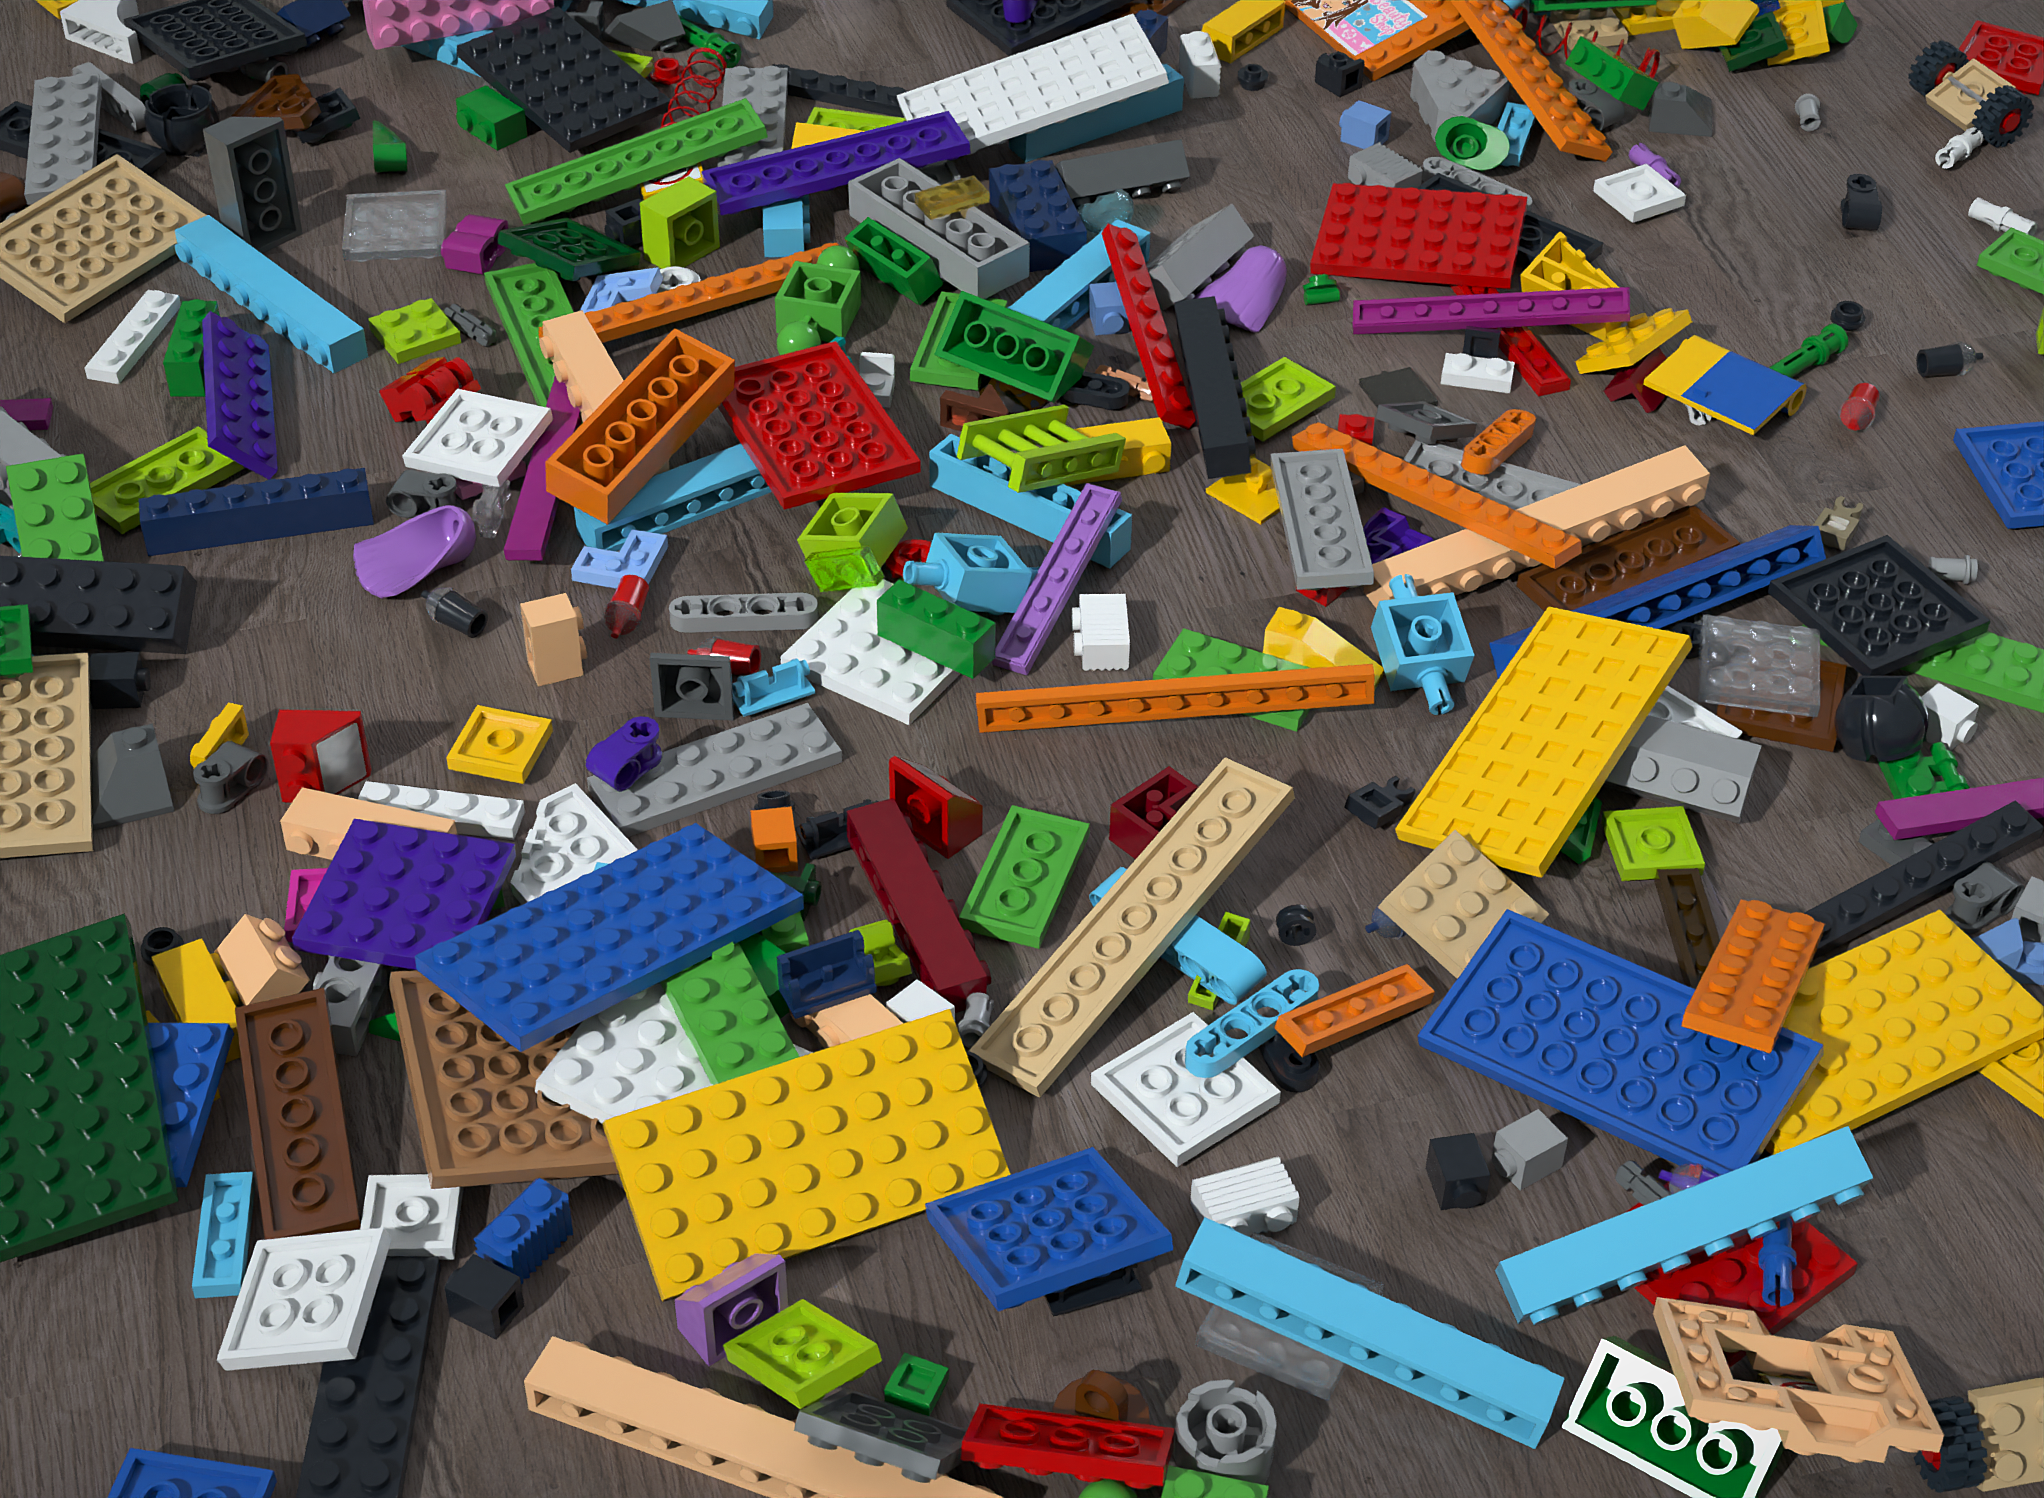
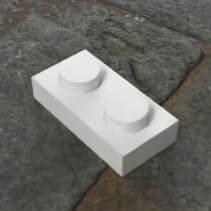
(1477, 372)

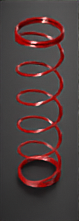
(1649, 53)
(698, 79)

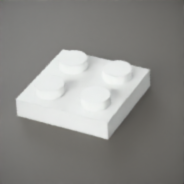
(1639, 193)
(413, 1214)

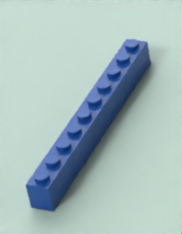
(1695, 585)

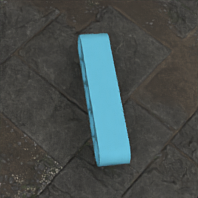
(1205, 951)

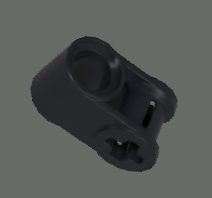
(1861, 205)

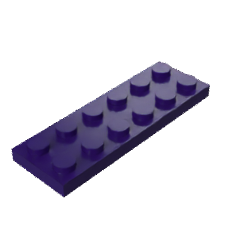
(239, 395)

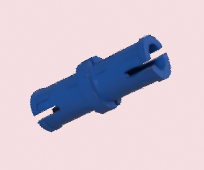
(1778, 1262)

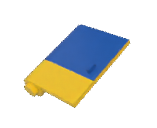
(1726, 385)

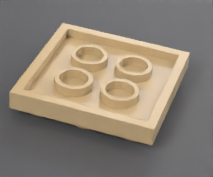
(1456, 902)

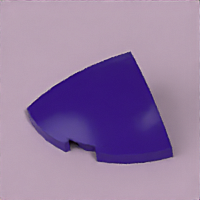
(1390, 535)

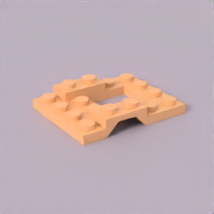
(1861, 1374)

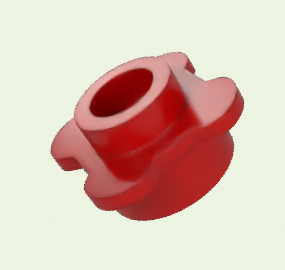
(667, 71)

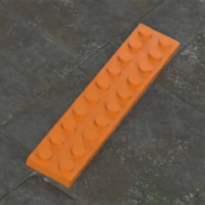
(1533, 78)

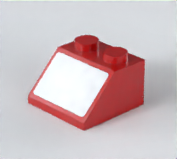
(319, 751)
(938, 810)

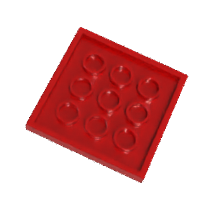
(1737, 1280)

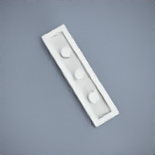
(133, 337)
(472, 813)

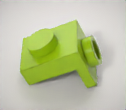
(888, 959)

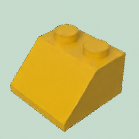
(1713, 22)

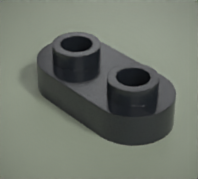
(1099, 391)
(1281, 1062)

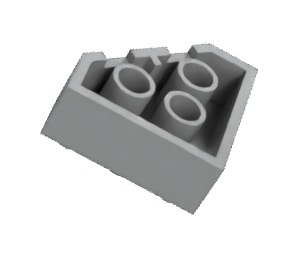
(1455, 89)

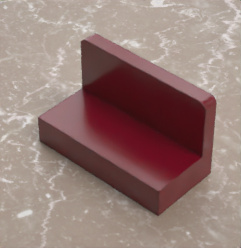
(1631, 380)

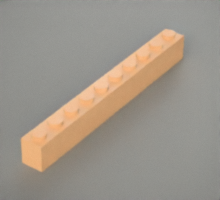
(1585, 512)
(709, 1431)

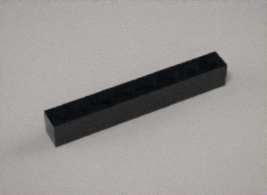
(1215, 388)

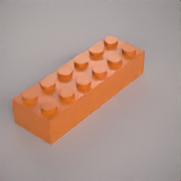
(640, 426)

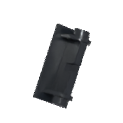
(826, 832)
(1094, 1291)

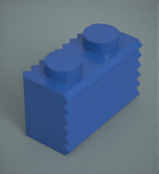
(527, 1230)

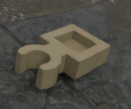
(1839, 524)

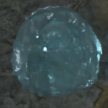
(1106, 210)

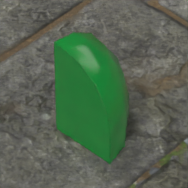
(1839, 23)

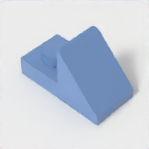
(2017, 957)

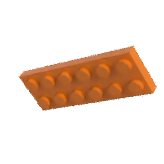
(1754, 975)

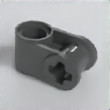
(1597, 103)
(421, 492)
(228, 776)
(1983, 898)

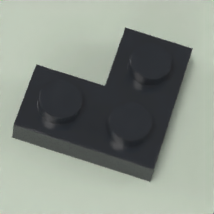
(335, 114)

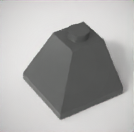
(647, 28)
(1680, 111)
(692, 686)
(128, 779)

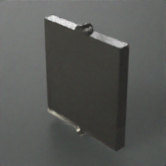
(1396, 387)

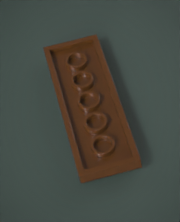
(1627, 560)
(297, 1116)

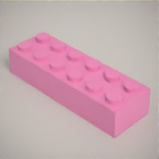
(413, 21)

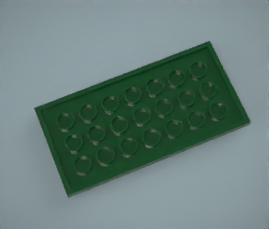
(77, 1090)

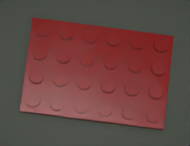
(1420, 235)
(814, 426)

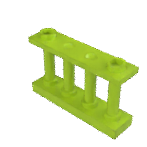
(1044, 466)

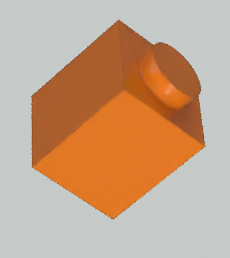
(774, 839)

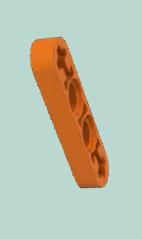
(1498, 441)

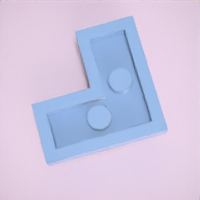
(622, 287)
(637, 557)

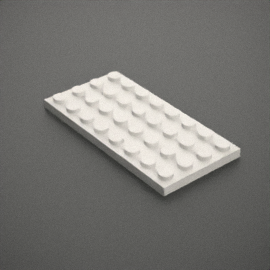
(1043, 84)

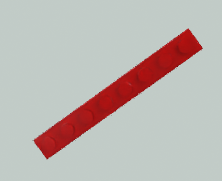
(1148, 327)

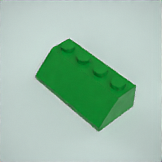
(1013, 348)
(1638, 1414)

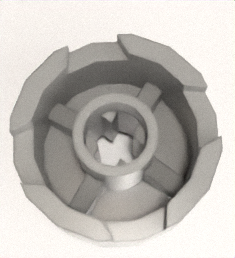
(1226, 1432)

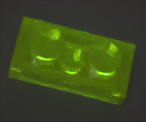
(844, 568)

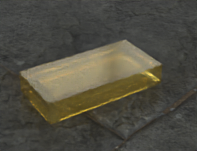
(952, 197)

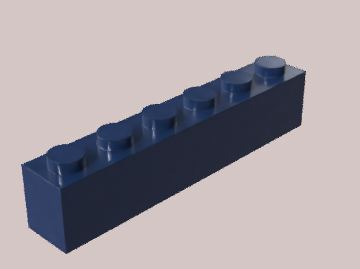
(255, 511)

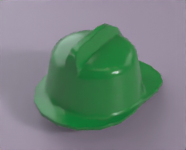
(1472, 143)

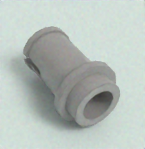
(1807, 108)
(1954, 569)
(975, 1018)

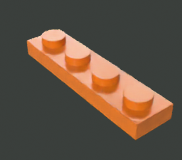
(1354, 1010)

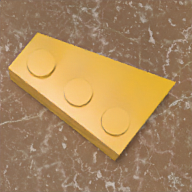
(1566, 269)

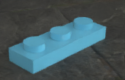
(1517, 125)
(223, 1234)

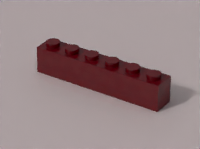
(915, 902)

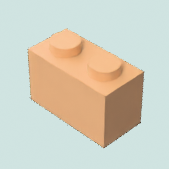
(553, 639)
(261, 961)

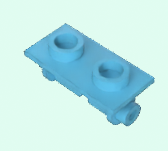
(760, 692)

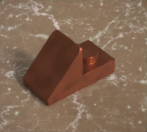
(961, 408)

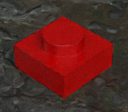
(1357, 427)

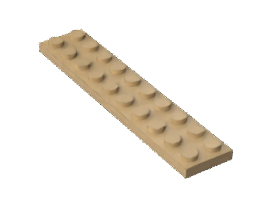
(1131, 926)

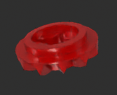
(907, 551)

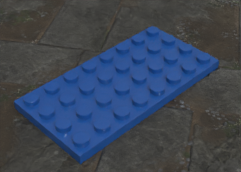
(607, 935)
(1612, 1048)

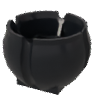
(178, 117)
(1881, 719)

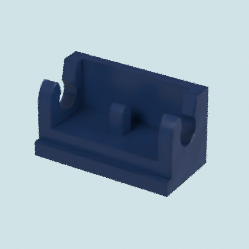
(826, 974)

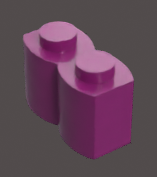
(474, 244)

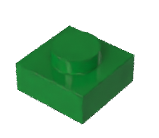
(916, 1384)

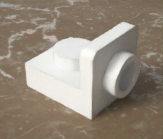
(879, 375)

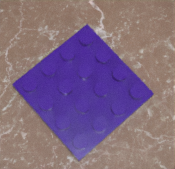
(401, 893)

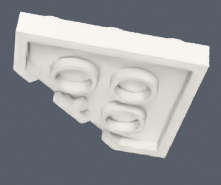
(566, 844)

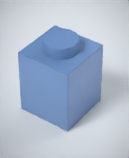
(1365, 125)
(1107, 309)

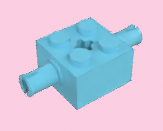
(973, 572)
(1422, 642)

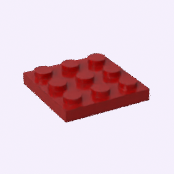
(2008, 53)

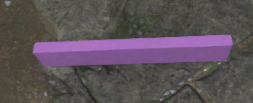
(1056, 579)

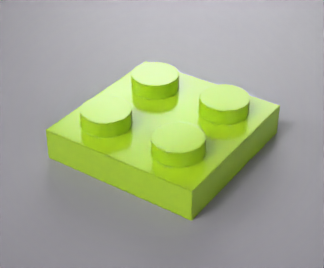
(414, 330)
(1651, 841)

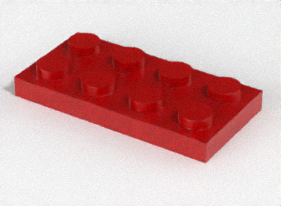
(1069, 1445)

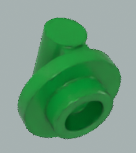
(1321, 290)

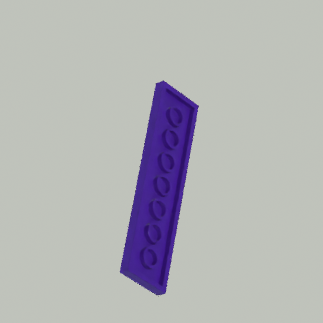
(834, 162)

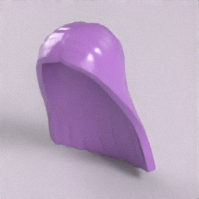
(1249, 288)
(414, 550)

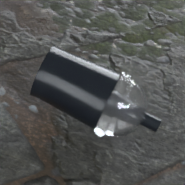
(1947, 360)
(455, 611)

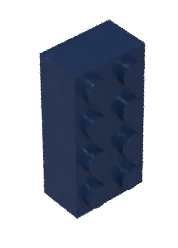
(1038, 209)

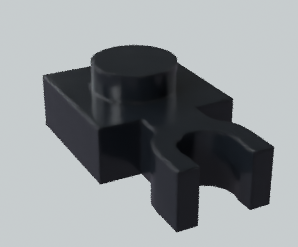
(1377, 804)

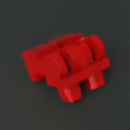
(427, 388)

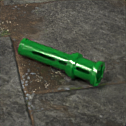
(715, 41)
(1813, 351)

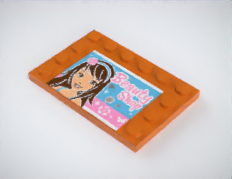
(1381, 30)

